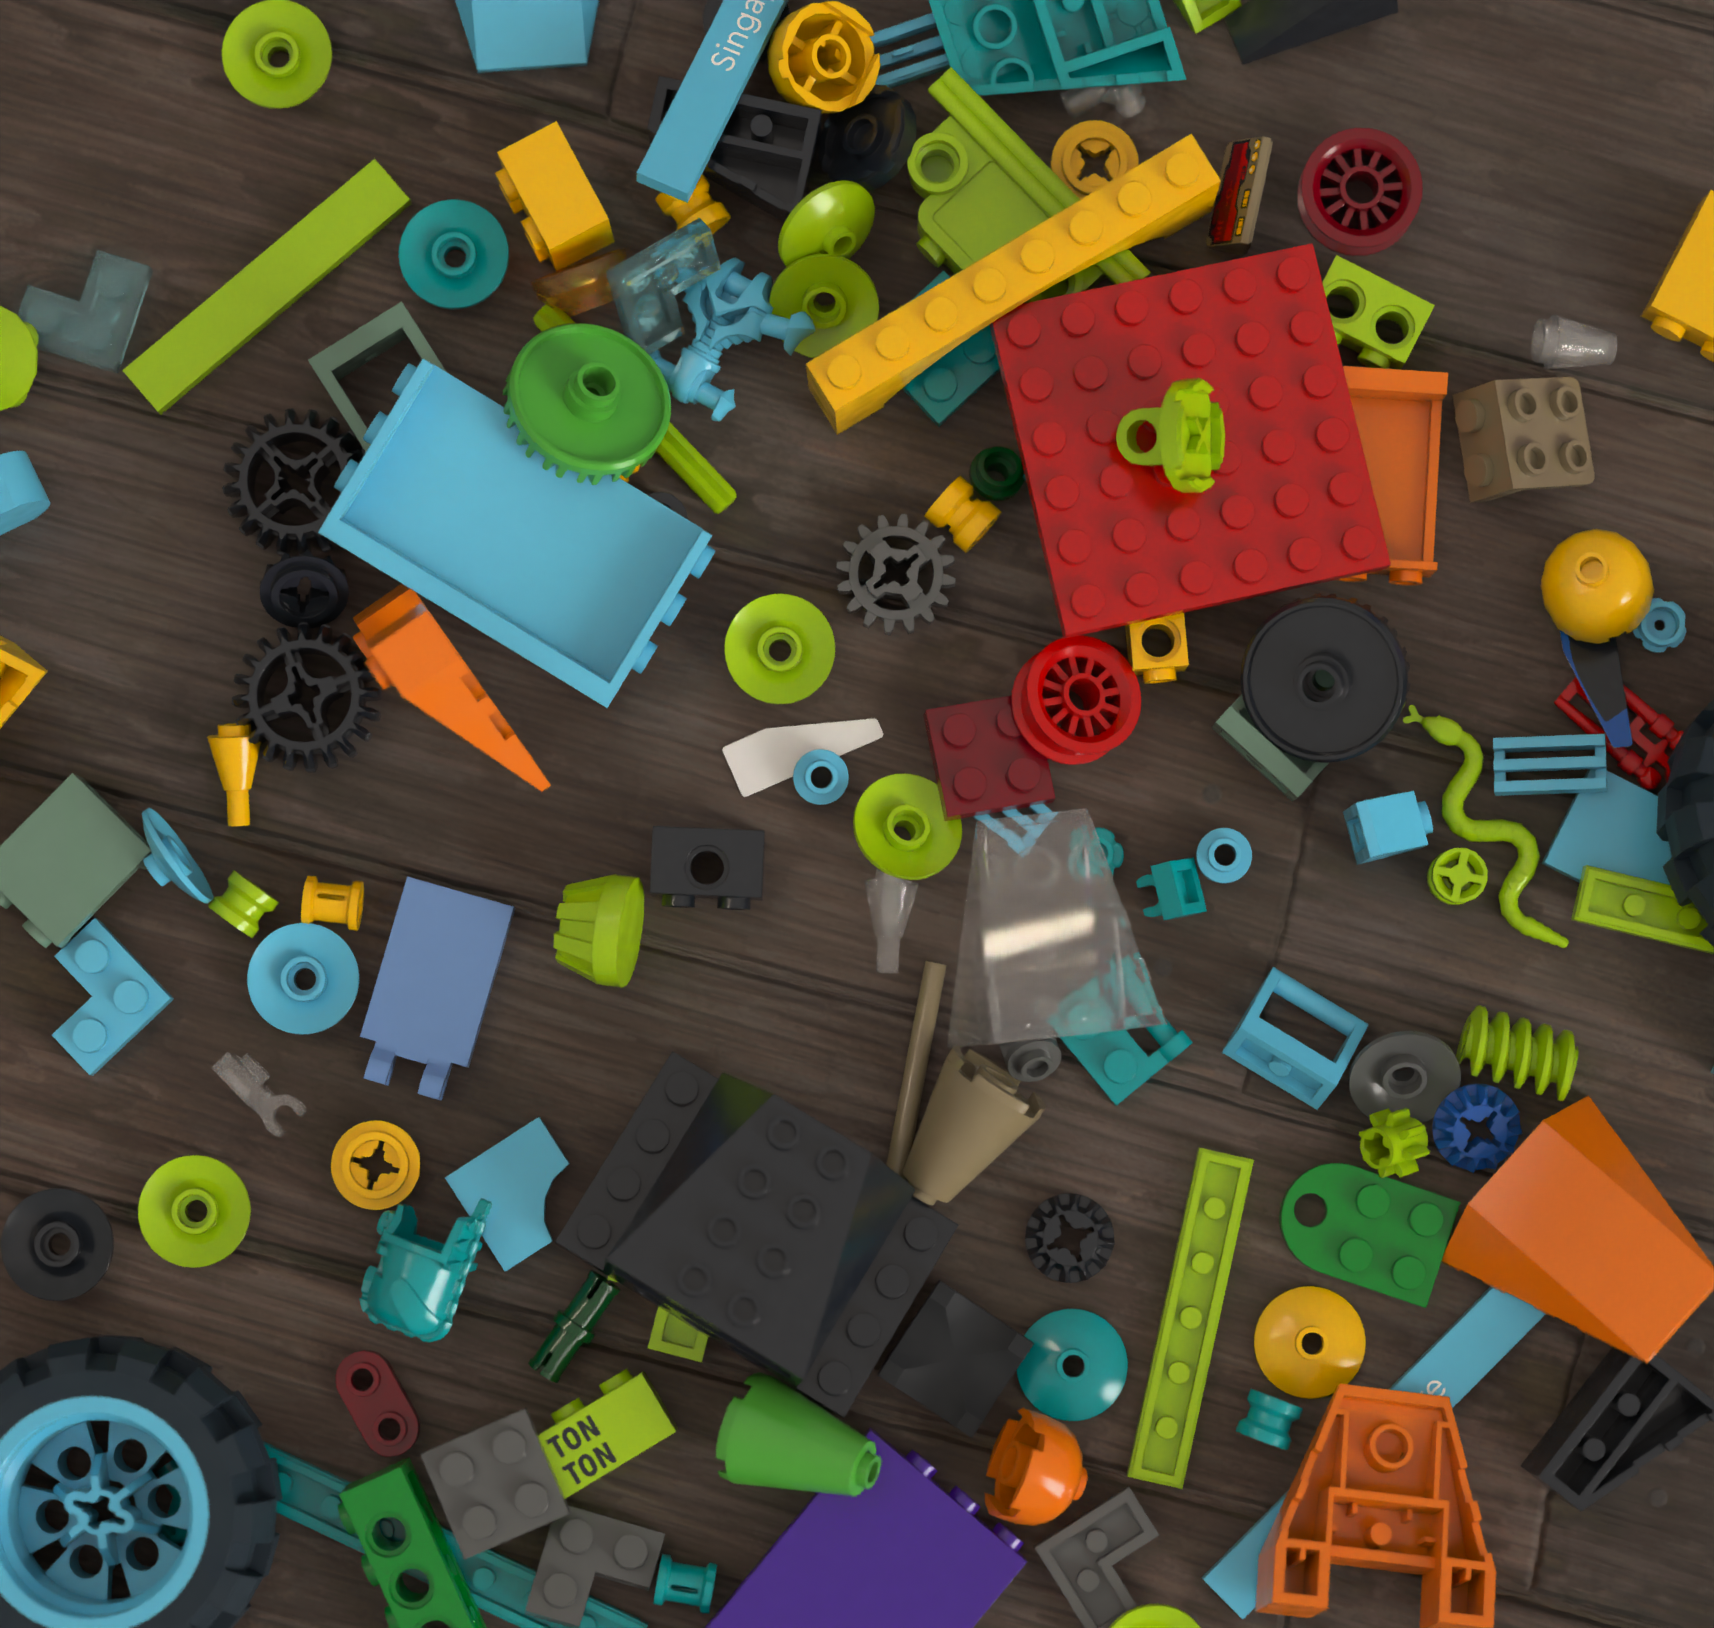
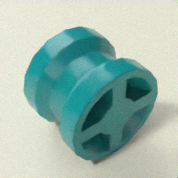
(1269, 1419)

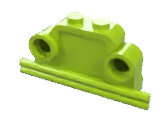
(989, 189)

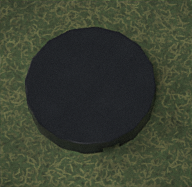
(869, 139)

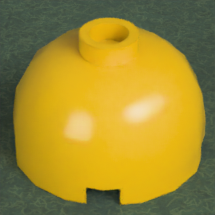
(823, 57)
(1597, 586)

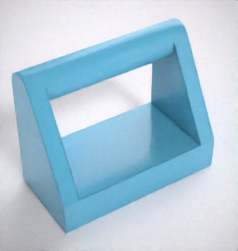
(1282, 1057)

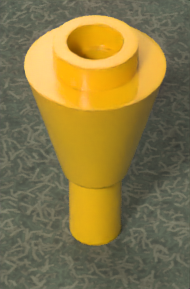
(236, 767)

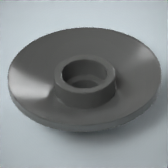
(1420, 1088)

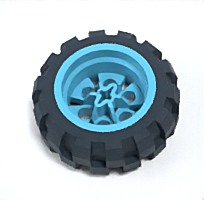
(168, 1406)

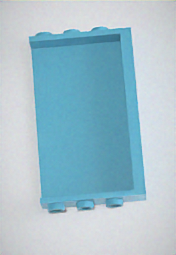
(495, 539)

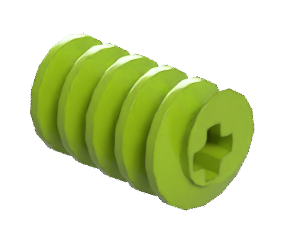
(1518, 1051)

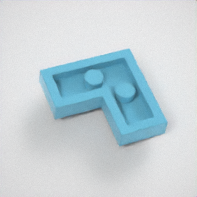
(121, 1000)

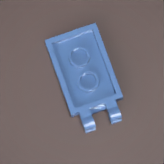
(434, 982)

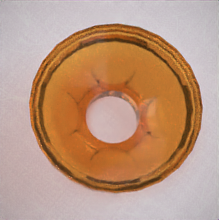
(579, 285)

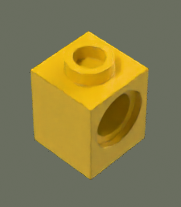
(1162, 668)

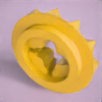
(1095, 139)
(362, 1142)

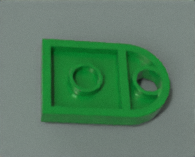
(1371, 1230)

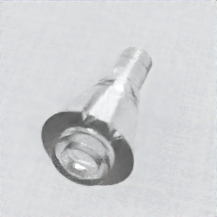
(890, 908)

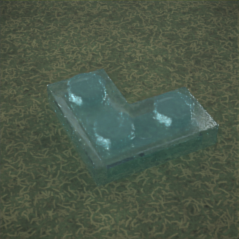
(649, 280)
(97, 325)

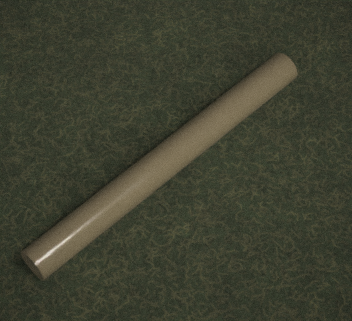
(916, 1066)

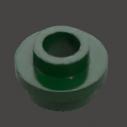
(1000, 460)

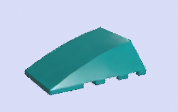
(1056, 43)

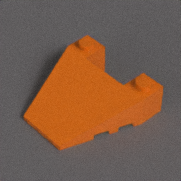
(417, 657)
(1387, 1495)

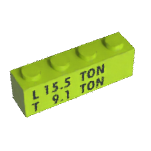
(606, 1432)

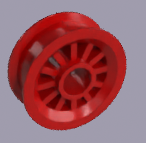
(1099, 724)

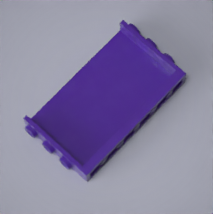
(880, 1558)

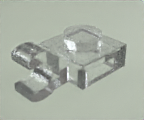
(248, 1081)

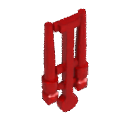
(1629, 760)

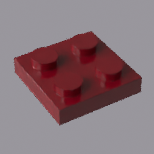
(984, 760)

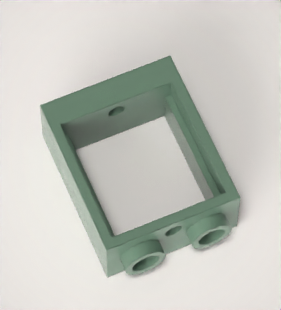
(362, 347)

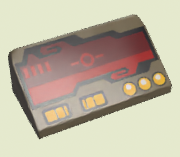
(1239, 195)

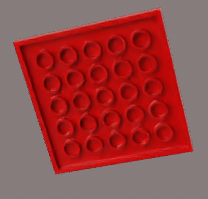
(1293, 476)

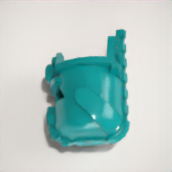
(420, 1277)

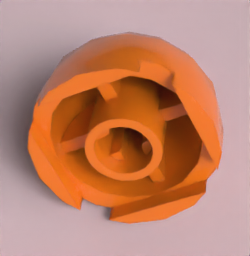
(1034, 1470)

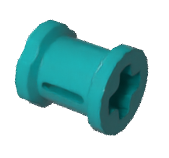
(685, 1583)

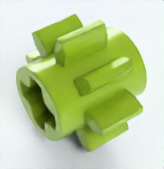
(1394, 1143)

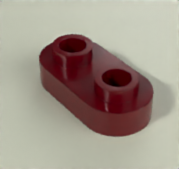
(381, 1401)

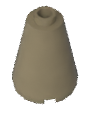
(966, 1125)

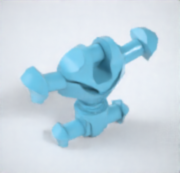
(726, 313)

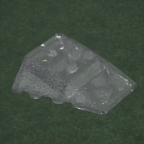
(1045, 937)

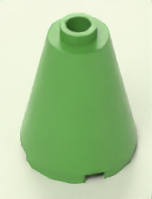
(792, 1443)

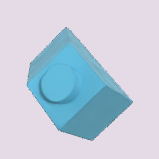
(1387, 826)

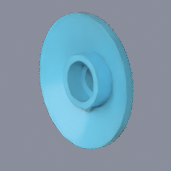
(171, 859)
(274, 974)

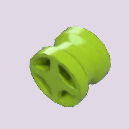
(1468, 869)
(243, 904)

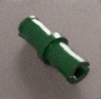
(574, 1326)

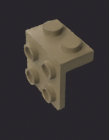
(1523, 436)

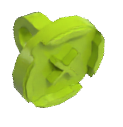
(1187, 433)

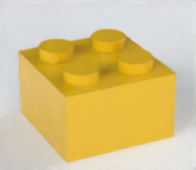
(559, 202)

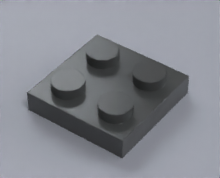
(495, 1483)

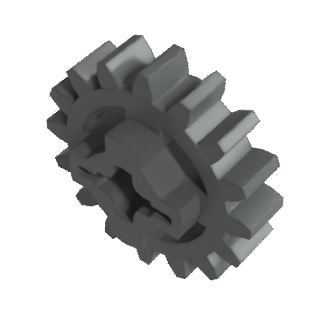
(881, 554)

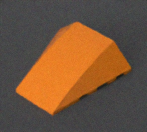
(1584, 1236)

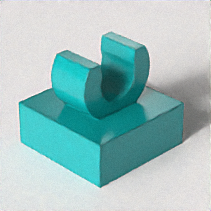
(1176, 888)

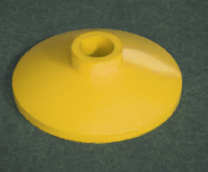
(1280, 1338)

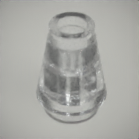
(1568, 344)

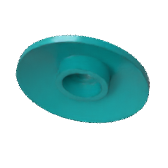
(450, 227)
(1067, 1334)

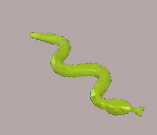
(1450, 733)

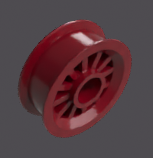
(1356, 143)

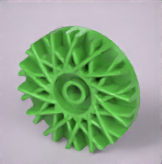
(587, 401)

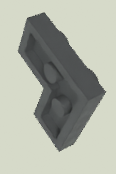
(588, 1547)
(1085, 1550)

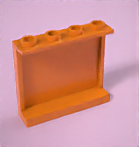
(1400, 440)

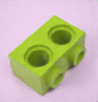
(1374, 301)

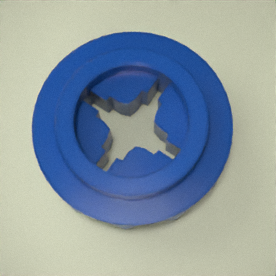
(1476, 1103)

